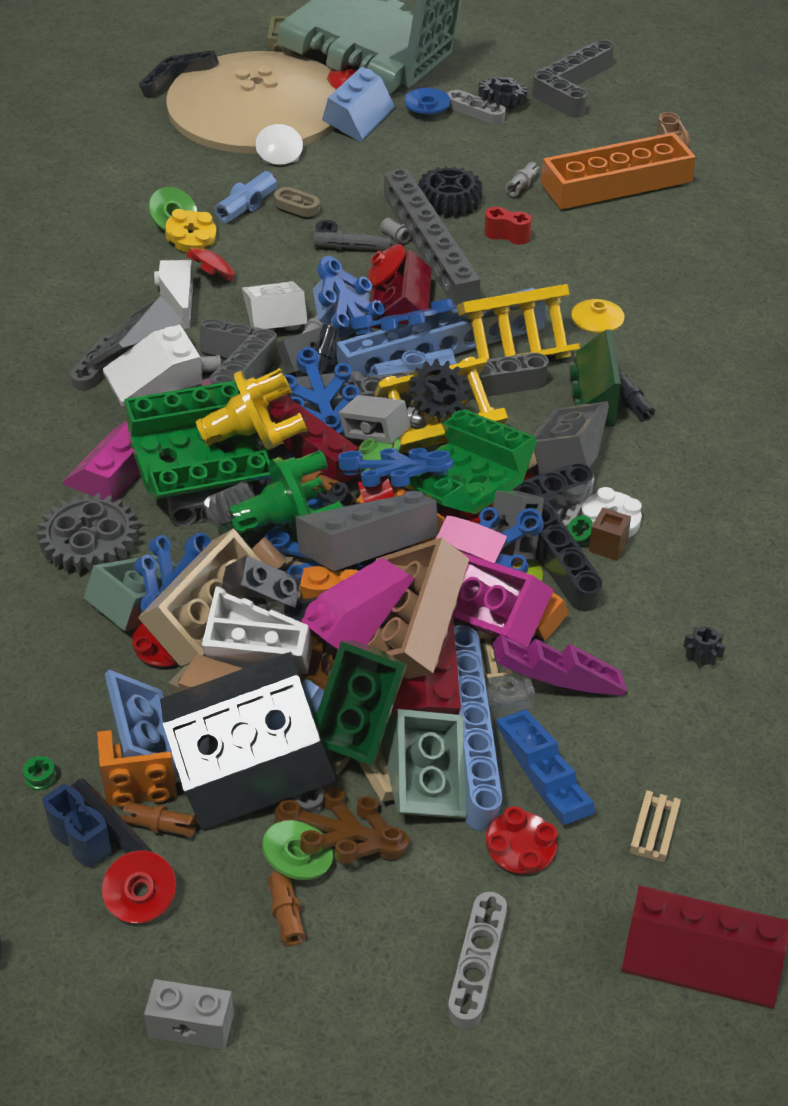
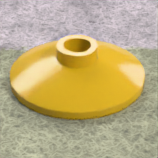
(597, 315)

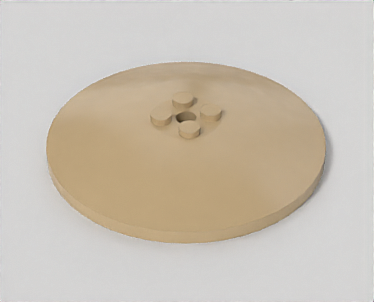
(246, 94)

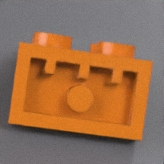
(134, 777)

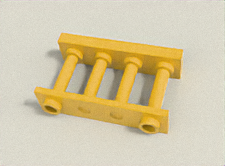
(527, 302)
(434, 433)

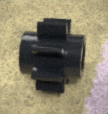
(704, 645)

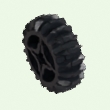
(452, 190)

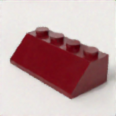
(706, 946)

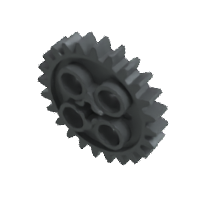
(88, 532)

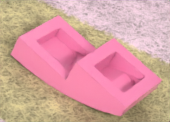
(472, 538)

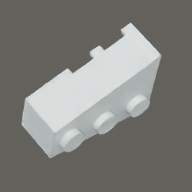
(249, 635)

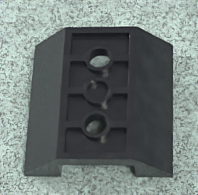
(252, 762)

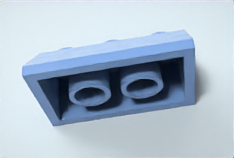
(359, 104)
(137, 716)

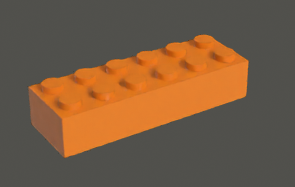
(617, 170)

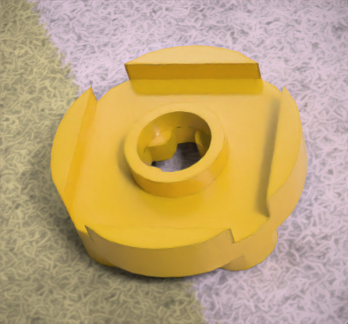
(199, 222)

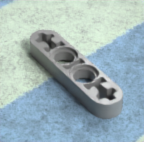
(477, 958)

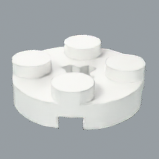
(615, 501)

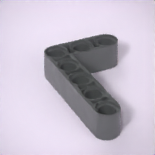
(558, 81)
(245, 346)

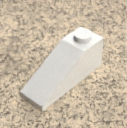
(176, 286)

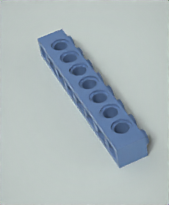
(434, 335)

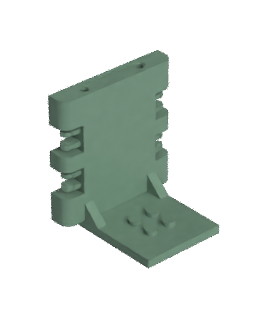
(375, 35)

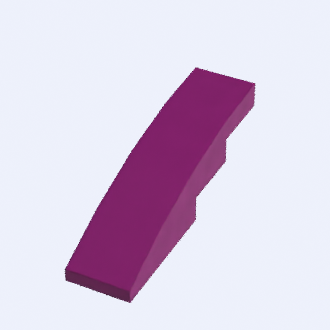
(565, 669)

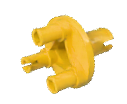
(248, 413)

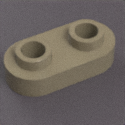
(296, 202)

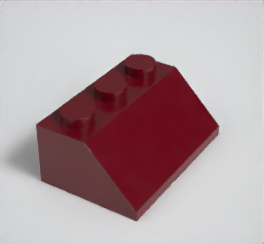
(406, 289)

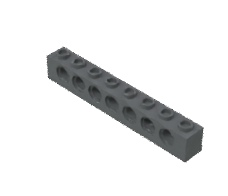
(431, 237)

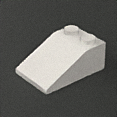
(275, 306)
(155, 365)

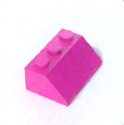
(107, 467)

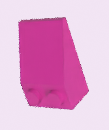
(501, 600)
(357, 604)

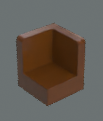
(609, 534)

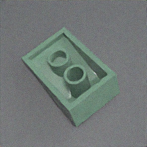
(118, 591)
(426, 763)

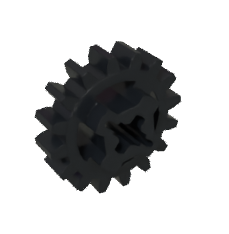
(502, 91)
(425, 390)

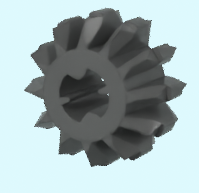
(218, 504)

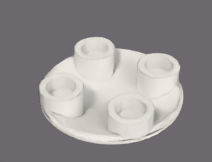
(279, 145)

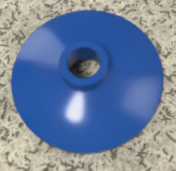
(427, 100)

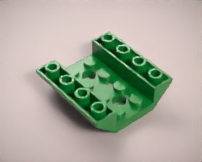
(167, 426)
(485, 459)

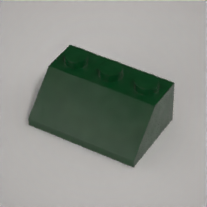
(597, 374)
(358, 700)

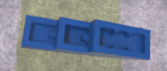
(544, 766)

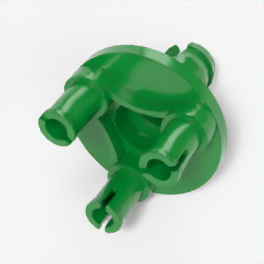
(285, 497)

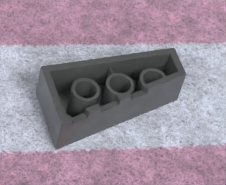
(366, 529)

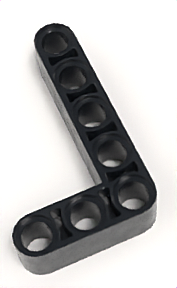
(555, 543)

